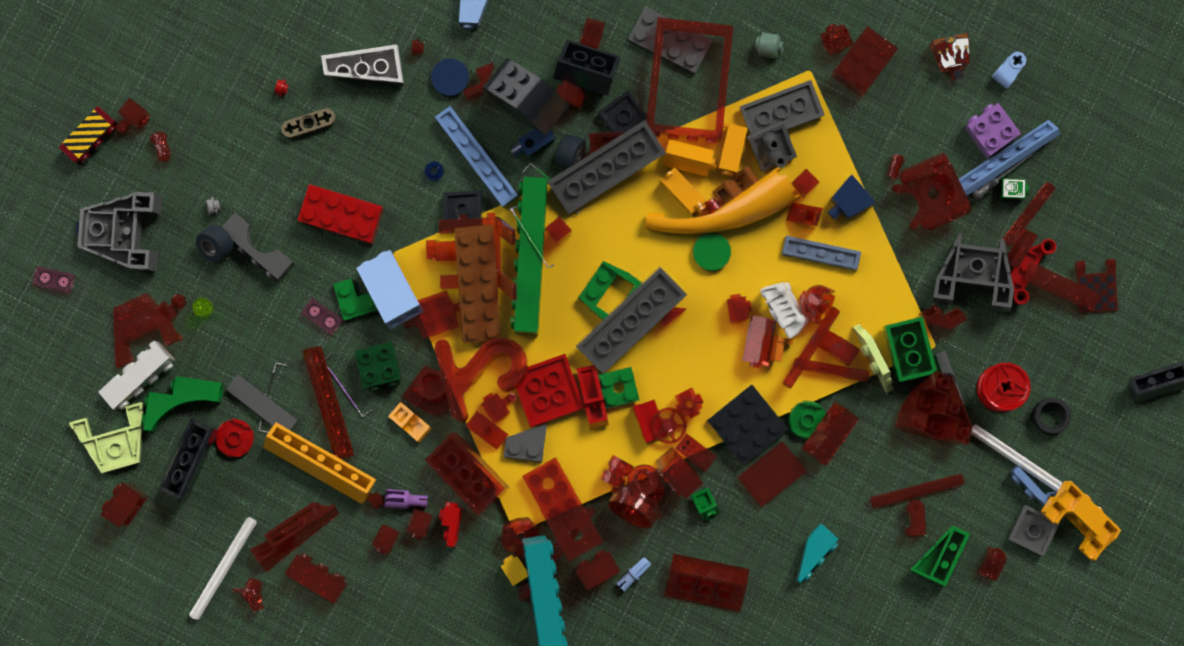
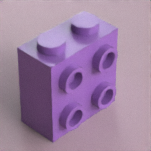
(992, 129)

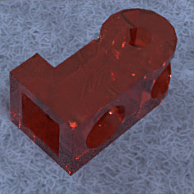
(917, 521)

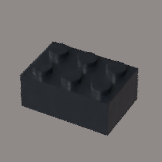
(587, 67)

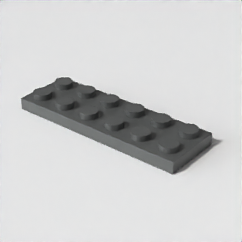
(606, 167)
(631, 320)

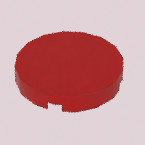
(234, 438)

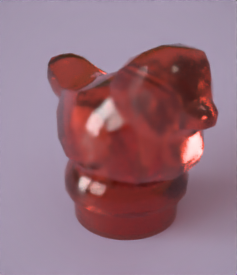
(252, 593)

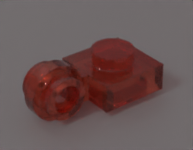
(178, 301)

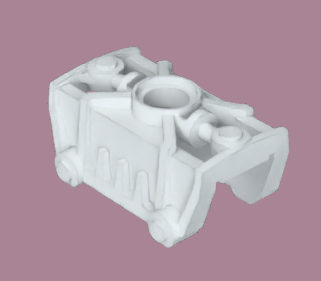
(785, 308)

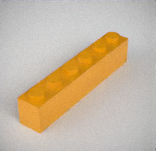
(319, 463)

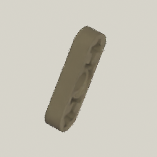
(296, 132)

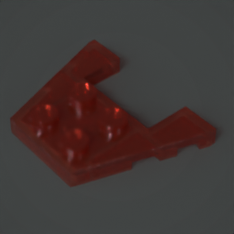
(136, 320)

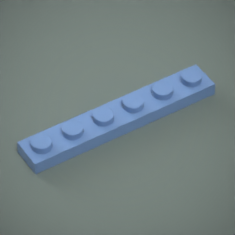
(476, 156)
(1009, 156)

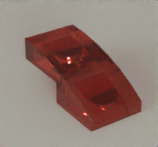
(592, 33)

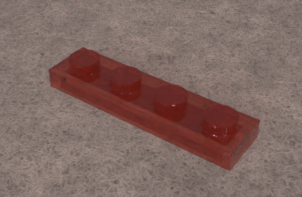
(1061, 286)

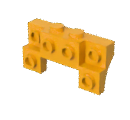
(1085, 516)

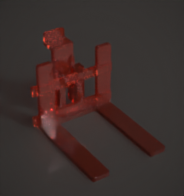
(446, 249)

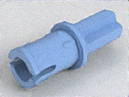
(634, 574)

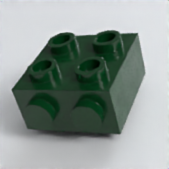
(378, 366)

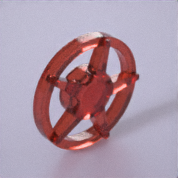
(668, 426)

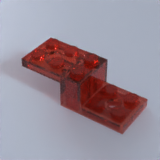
(562, 509)

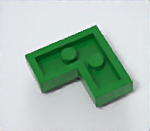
(351, 304)

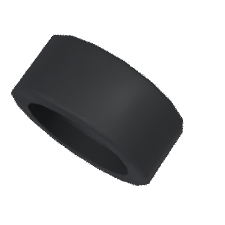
(1065, 411)

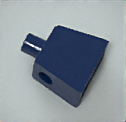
(539, 142)
(850, 200)

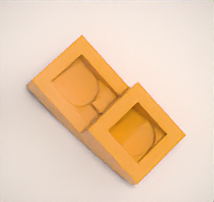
(410, 422)

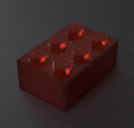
(864, 62)

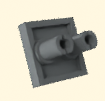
(772, 146)

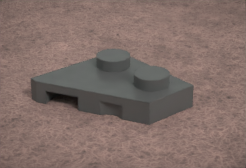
(527, 444)

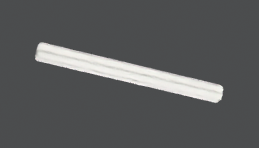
(1016, 458)
(222, 568)

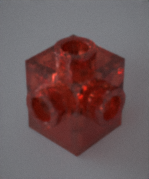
(836, 39)
(689, 395)

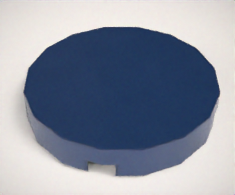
(450, 77)

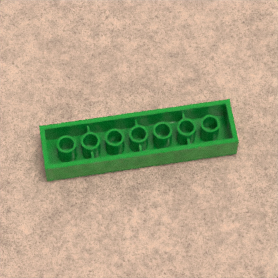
(529, 263)

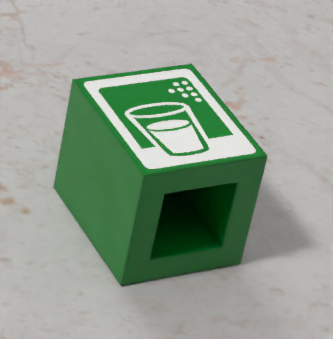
(1013, 189)

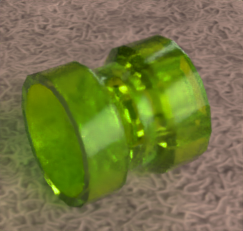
(200, 305)

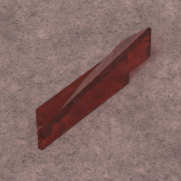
(292, 533)

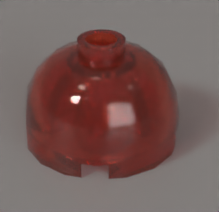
(816, 302)

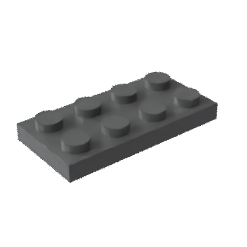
(679, 48)
(792, 106)

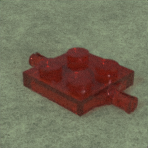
(437, 317)

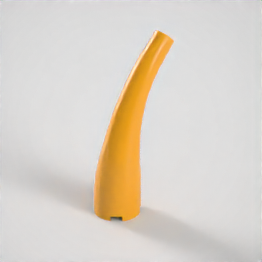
(755, 203)

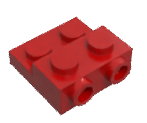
(451, 517)

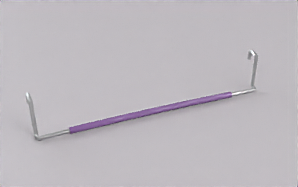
(344, 390)

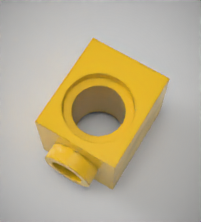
(514, 569)

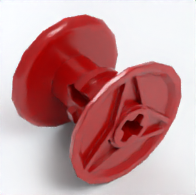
(1015, 383)

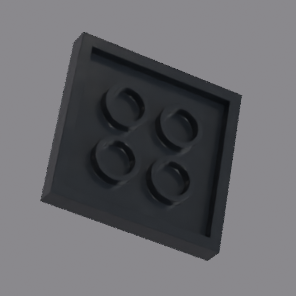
(747, 424)

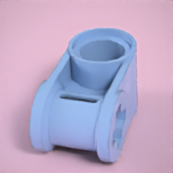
(1008, 71)

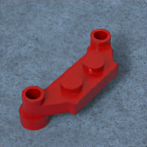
(1034, 255)

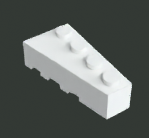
(367, 64)
(137, 376)

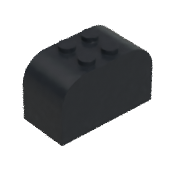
(525, 96)

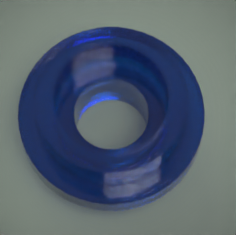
(438, 175)

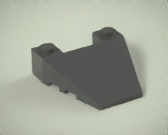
(116, 230)

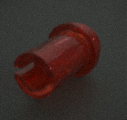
(895, 166)

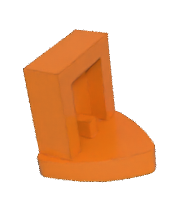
(777, 348)

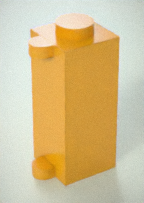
(732, 149)
(689, 158)
(683, 192)

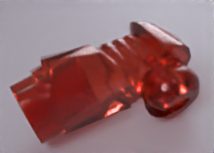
(161, 145)

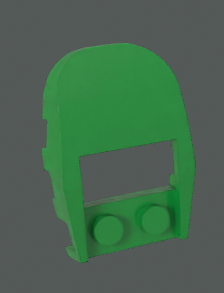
(600, 283)

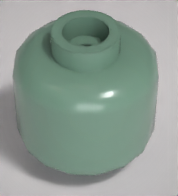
(769, 45)

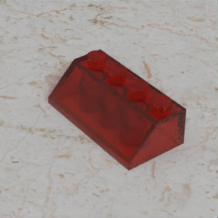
(707, 582)

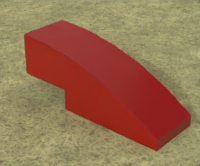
(592, 397)

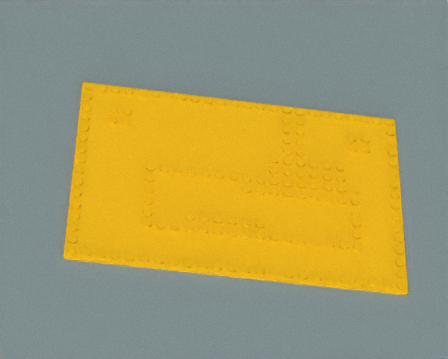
(700, 345)

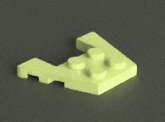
(117, 447)

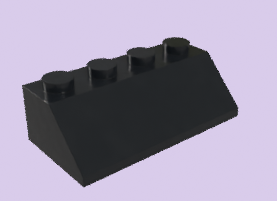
(188, 459)

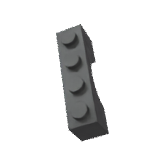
(275, 262)

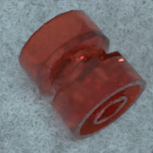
(616, 472)

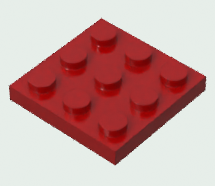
(549, 391)

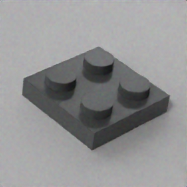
(1033, 531)

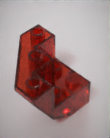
(936, 411)

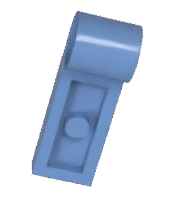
(1032, 490)

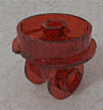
(640, 498)

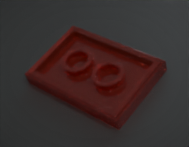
(771, 474)

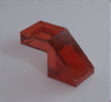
(484, 74)
(936, 317)

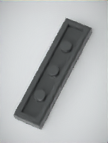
(260, 403)

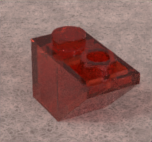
(572, 95)

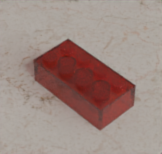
(467, 473)

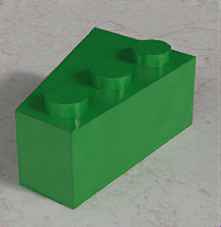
(943, 557)

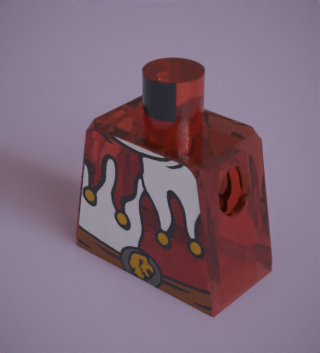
(952, 54)

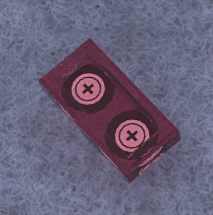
(53, 279)
(322, 316)

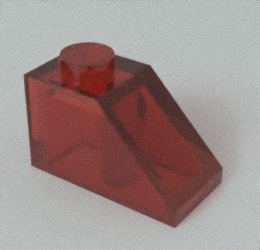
(839, 348)
(486, 430)

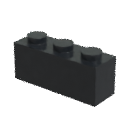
(1156, 383)

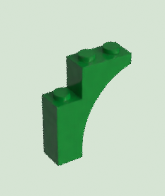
(184, 391)

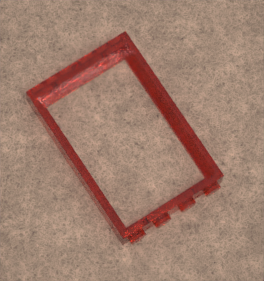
(675, 132)

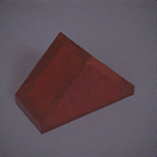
(804, 215)

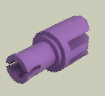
(402, 499)

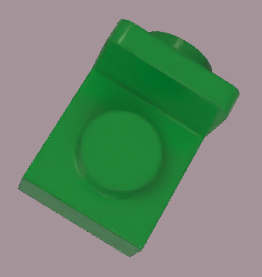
(705, 504)

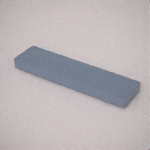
(821, 253)

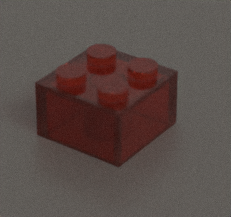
(680, 474)
(124, 504)
(597, 570)

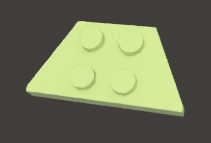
(870, 350)

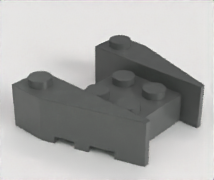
(976, 268)

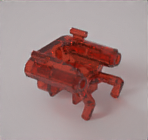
(939, 174)

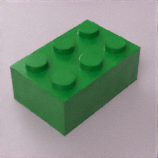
(909, 349)

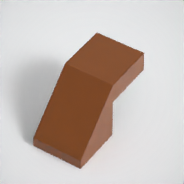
(735, 185)

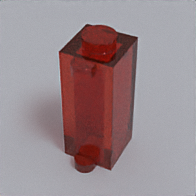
(759, 341)

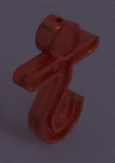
(455, 381)

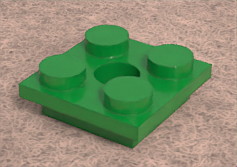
(623, 376)

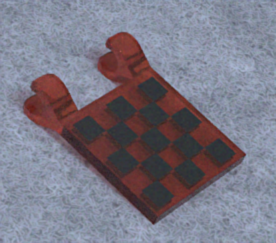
(1100, 282)

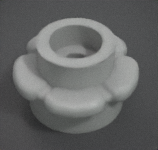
(212, 206)

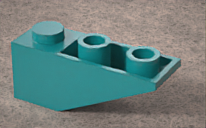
(816, 546)

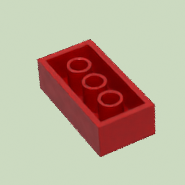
(341, 214)

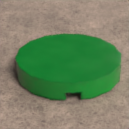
(711, 251)
(805, 418)

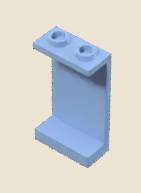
(389, 289)

